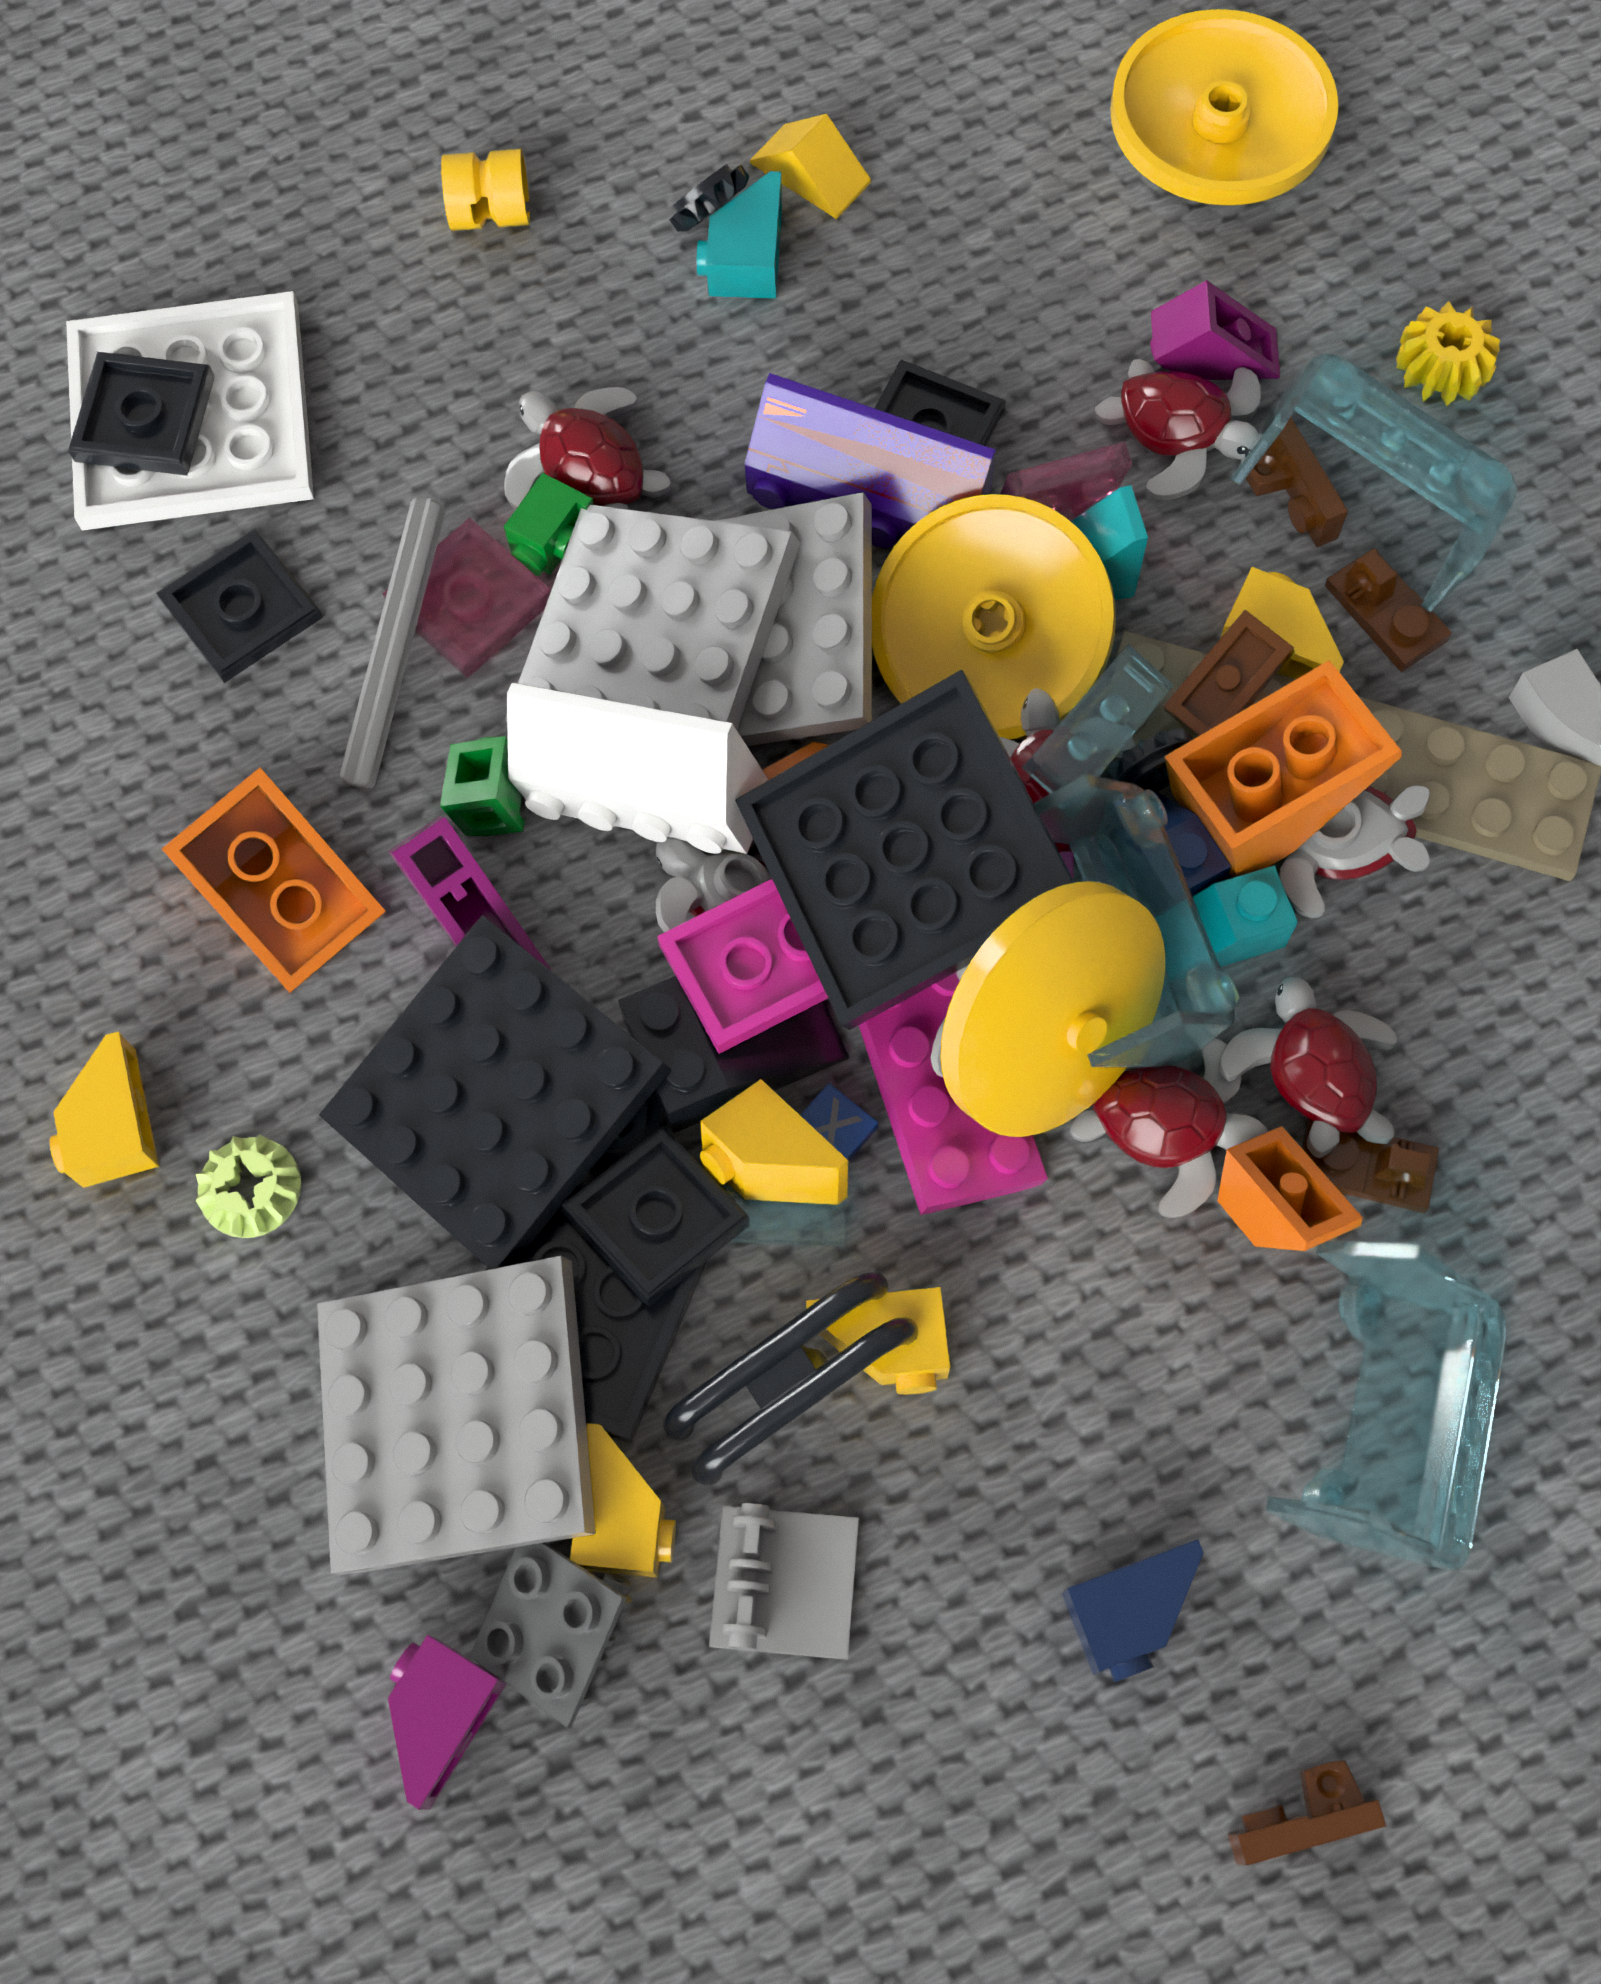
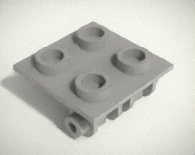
(784, 1582)

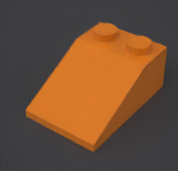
(1281, 768)
(274, 879)

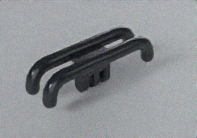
(787, 1375)

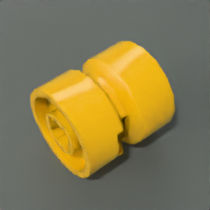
(485, 189)

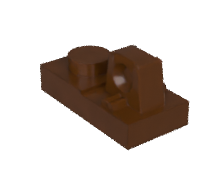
(1313, 500)
(1388, 610)
(1229, 675)
(1383, 1173)
(1333, 1813)

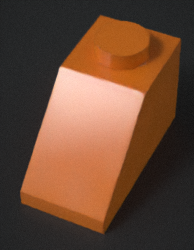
(1282, 1195)

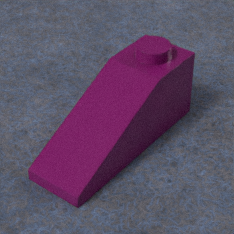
(455, 884)

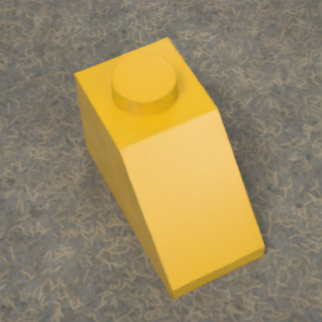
(1290, 614)
(104, 1118)
(771, 1151)
(910, 1366)
(627, 1516)

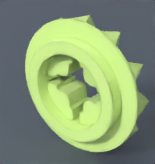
(273, 1198)

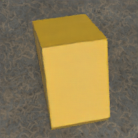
(814, 163)

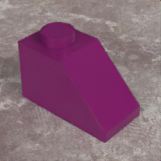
(1212, 336)
(436, 1714)

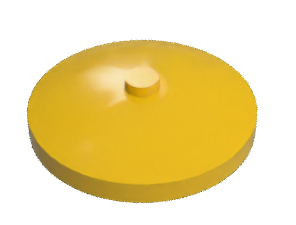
(1223, 107)
(1000, 595)
(1041, 997)

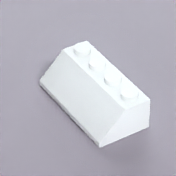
(630, 767)

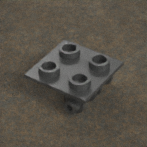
(550, 1629)

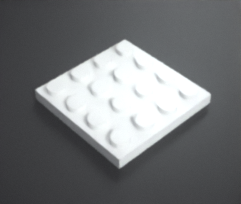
(255, 421)

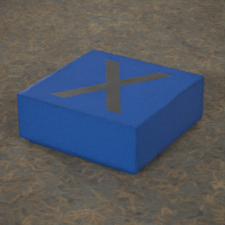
(840, 1121)

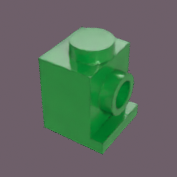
(544, 523)
(478, 789)

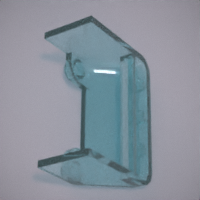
(1406, 446)
(1124, 844)
(1417, 1409)

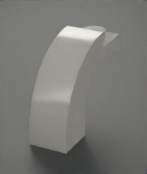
(1562, 706)

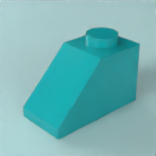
(744, 242)
(1118, 537)
(1246, 915)

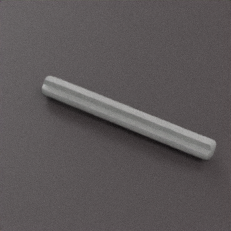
(392, 643)

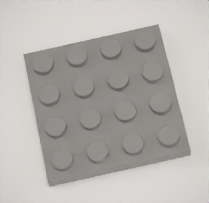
(661, 611)
(820, 644)
(454, 1418)

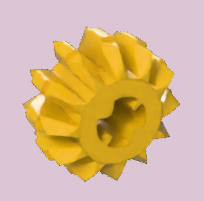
(1448, 353)

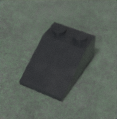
(705, 1080)

